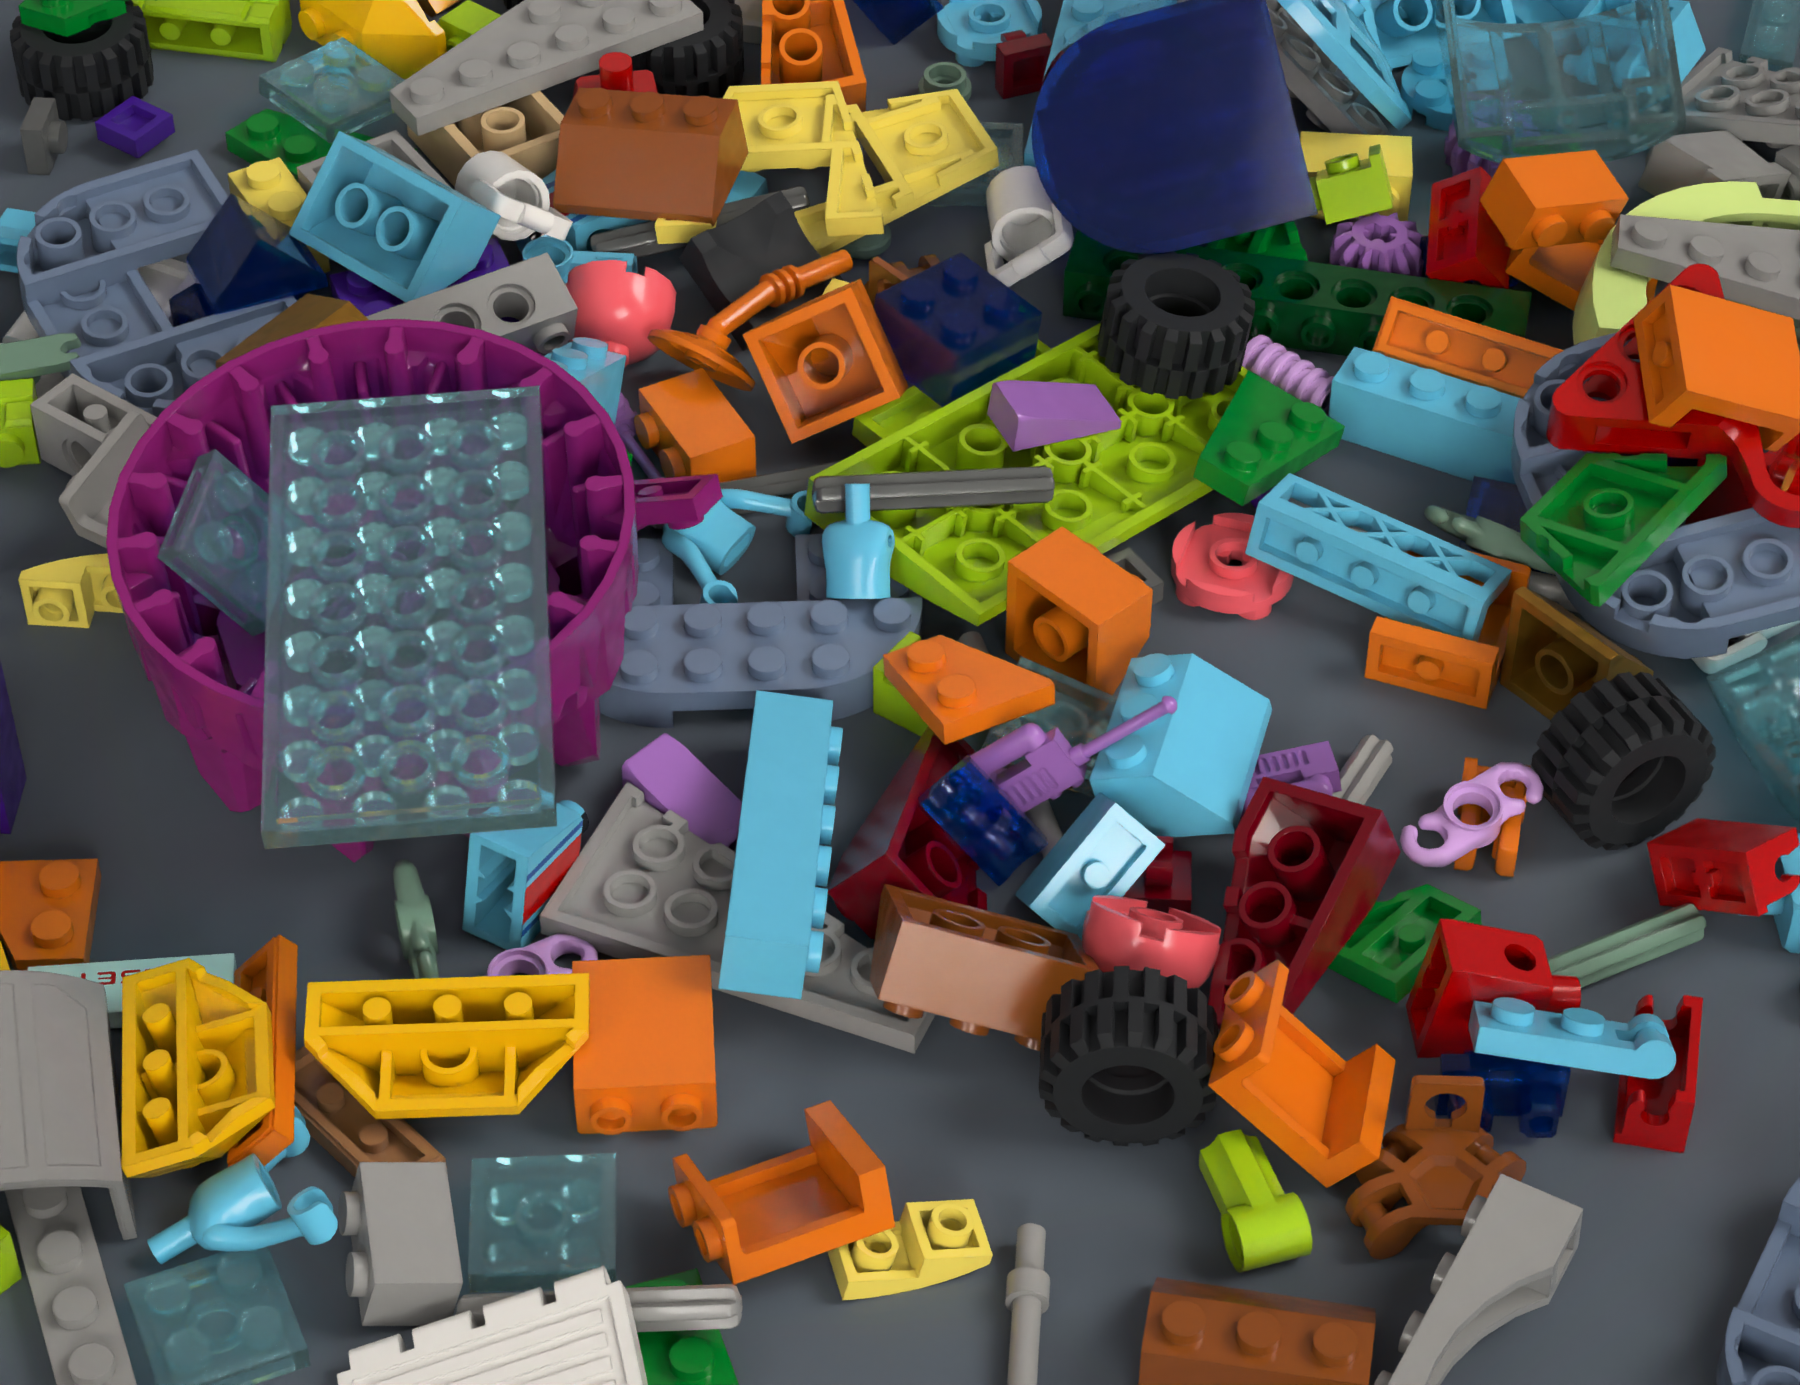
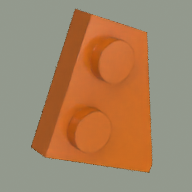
(964, 688)
(48, 910)

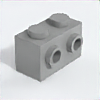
(402, 1243)

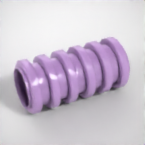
(1288, 371)

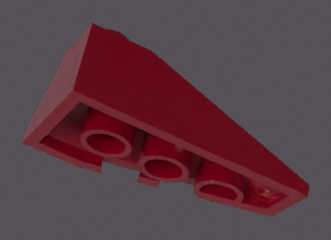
(905, 844)
(1299, 885)

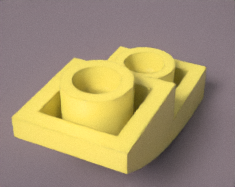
(68, 591)
(923, 1249)

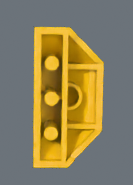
(386, 30)
(447, 1040)
(190, 1067)

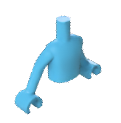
(726, 536)
(241, 1196)

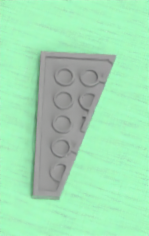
(533, 50)
(1312, 80)
(1743, 99)
(1752, 262)
(664, 892)

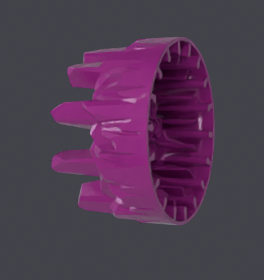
(214, 670)

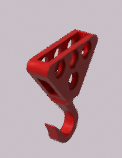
(1623, 421)

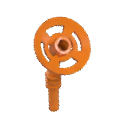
(709, 345)

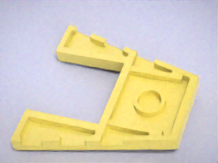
(801, 129)
(921, 151)

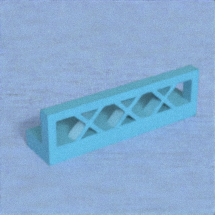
(1372, 564)

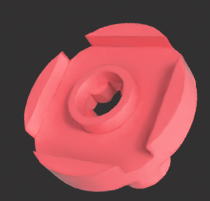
(1207, 581)

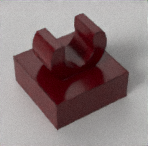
(1021, 63)
(1166, 880)

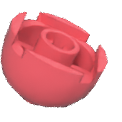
(621, 306)
(1131, 935)

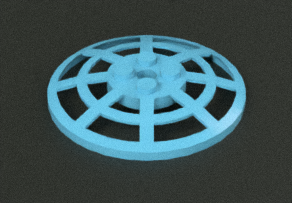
(1333, 28)

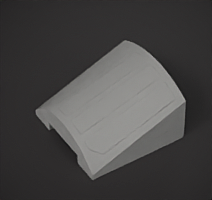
(60, 1089)

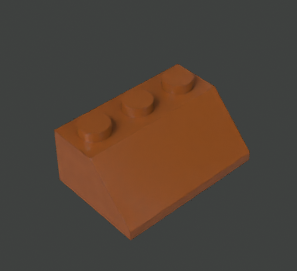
(648, 155)
(970, 964)
(1252, 1338)

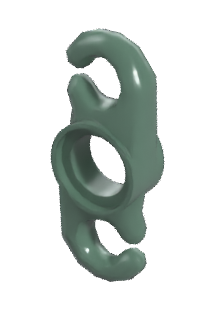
(1486, 537)
(415, 921)

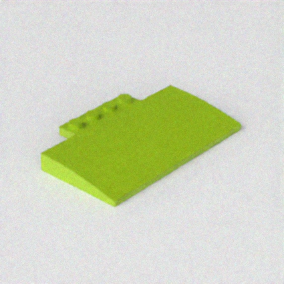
(1104, 481)

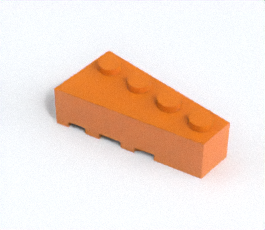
(811, 44)

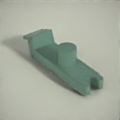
(37, 356)

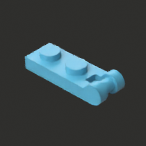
(1572, 1039)

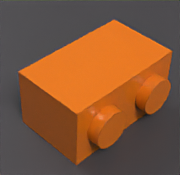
(1553, 199)
(694, 429)

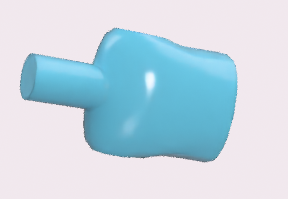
(857, 550)

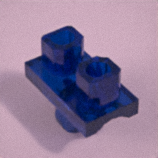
(982, 820)
(1512, 1088)

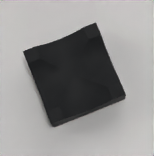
(736, 254)

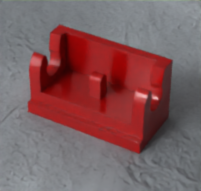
(1462, 235)
(1723, 865)
(1661, 1110)

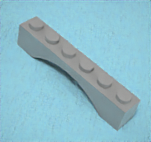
(1506, 1267)

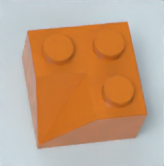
(826, 361)
(1075, 611)

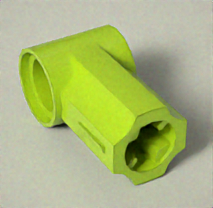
(1256, 1215)

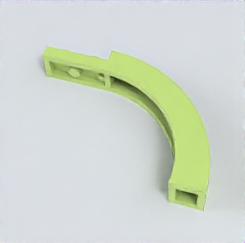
(1615, 295)

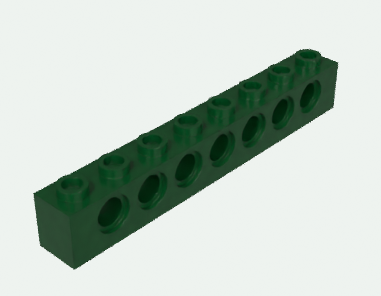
(1306, 301)

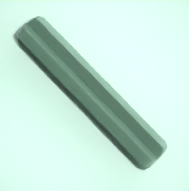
(1631, 945)

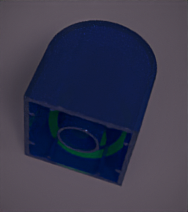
(1171, 127)

